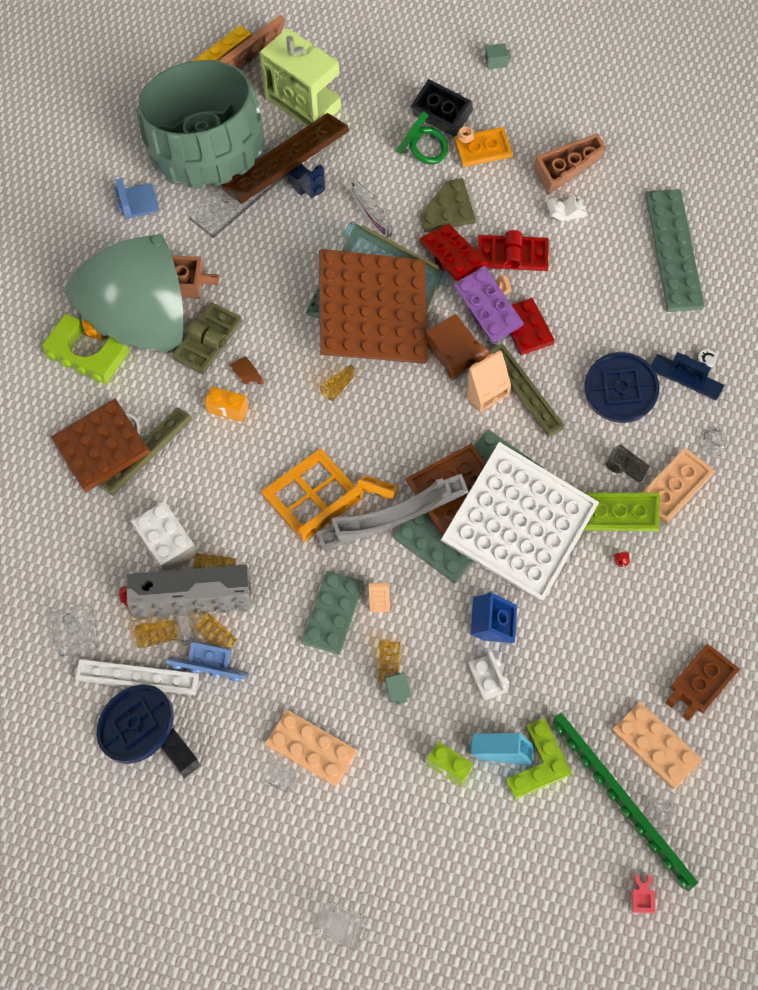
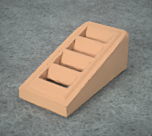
(379, 597)

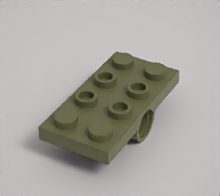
(206, 338)

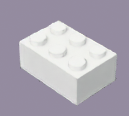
(164, 537)

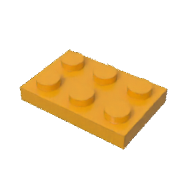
(484, 148)

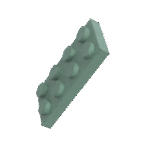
(333, 612)

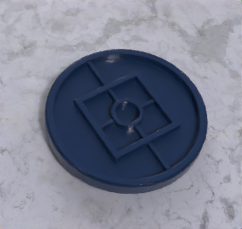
(621, 387)
(135, 724)

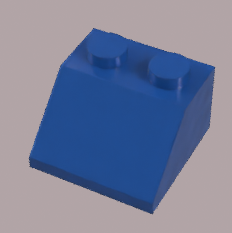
(493, 618)

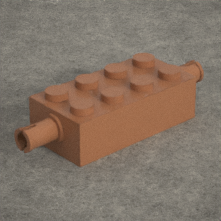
(191, 275)

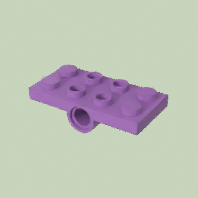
(488, 305)

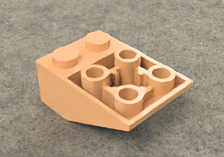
(488, 381)

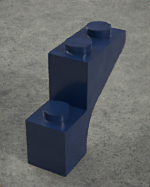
(306, 181)

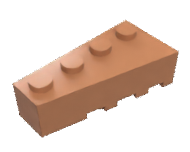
(566, 162)

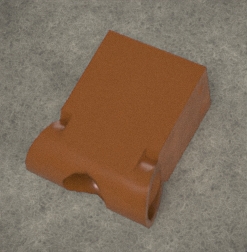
(454, 346)

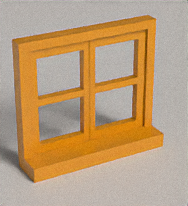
(306, 531)

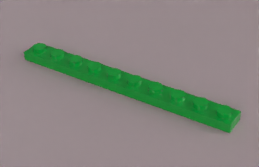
(628, 807)

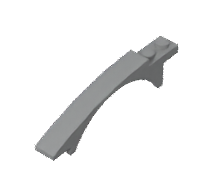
(363, 526)

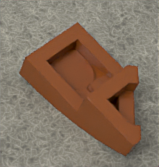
(246, 371)

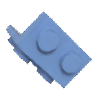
(136, 200)

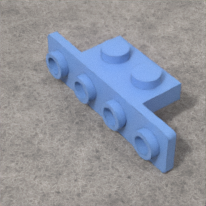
(208, 659)

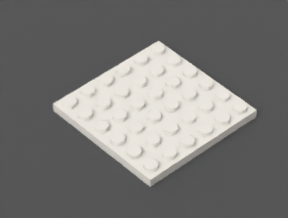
(520, 521)

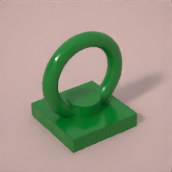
(415, 134)

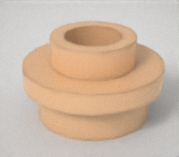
(465, 134)

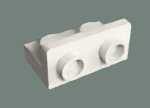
(488, 676)

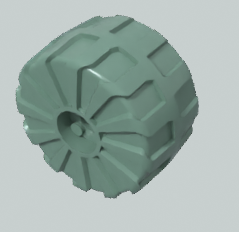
(201, 123)

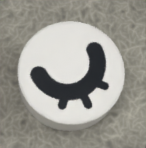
(707, 357)

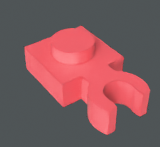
(643, 899)

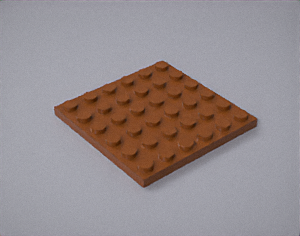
(372, 306)

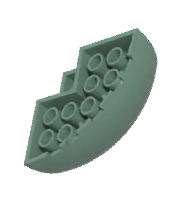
(131, 294)

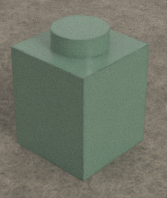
(497, 56)
(397, 688)

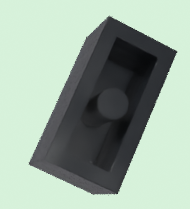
(180, 754)

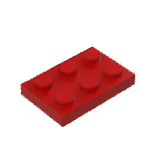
(534, 332)

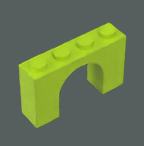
(98, 366)

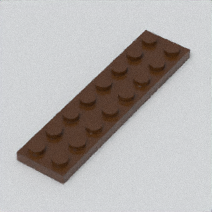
(286, 157)

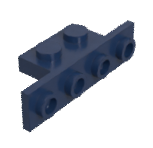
(688, 373)

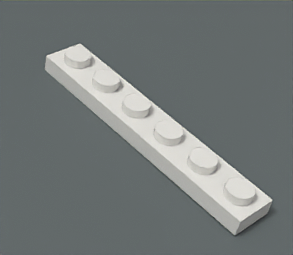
(131, 675)

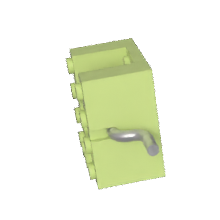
(297, 77)

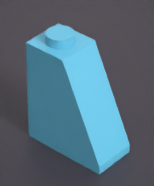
(502, 748)

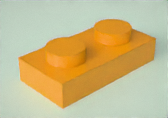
(378, 486)

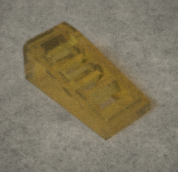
(334, 385)
(207, 559)
(209, 618)
(146, 628)
(388, 645)

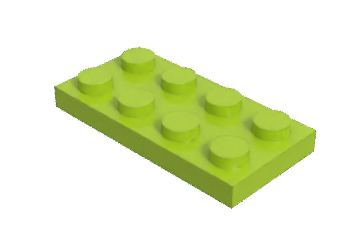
(625, 512)

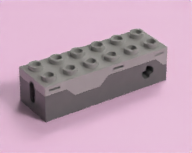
(187, 591)

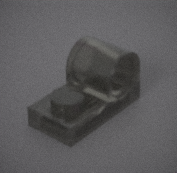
(625, 461)

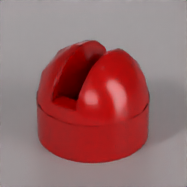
(622, 559)

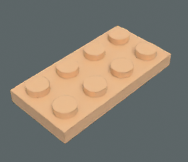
(679, 483)
(656, 745)
(311, 748)

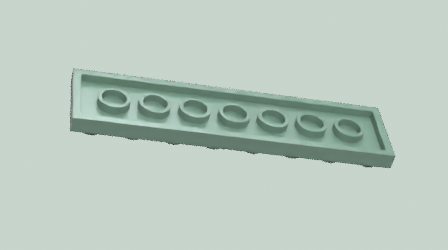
(674, 251)

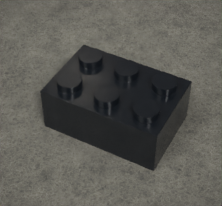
(445, 107)

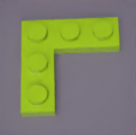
(553, 762)

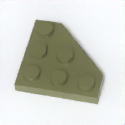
(448, 206)

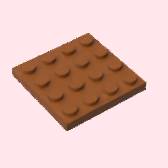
(100, 445)
(464, 462)

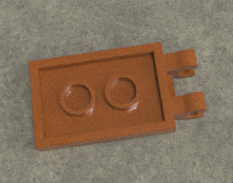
(702, 681)

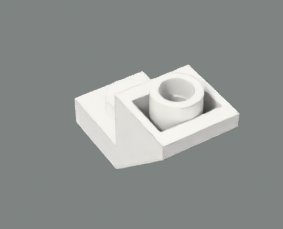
(570, 209)

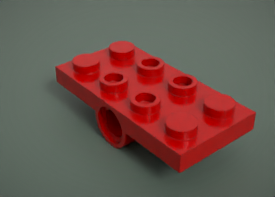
(514, 251)
(452, 252)

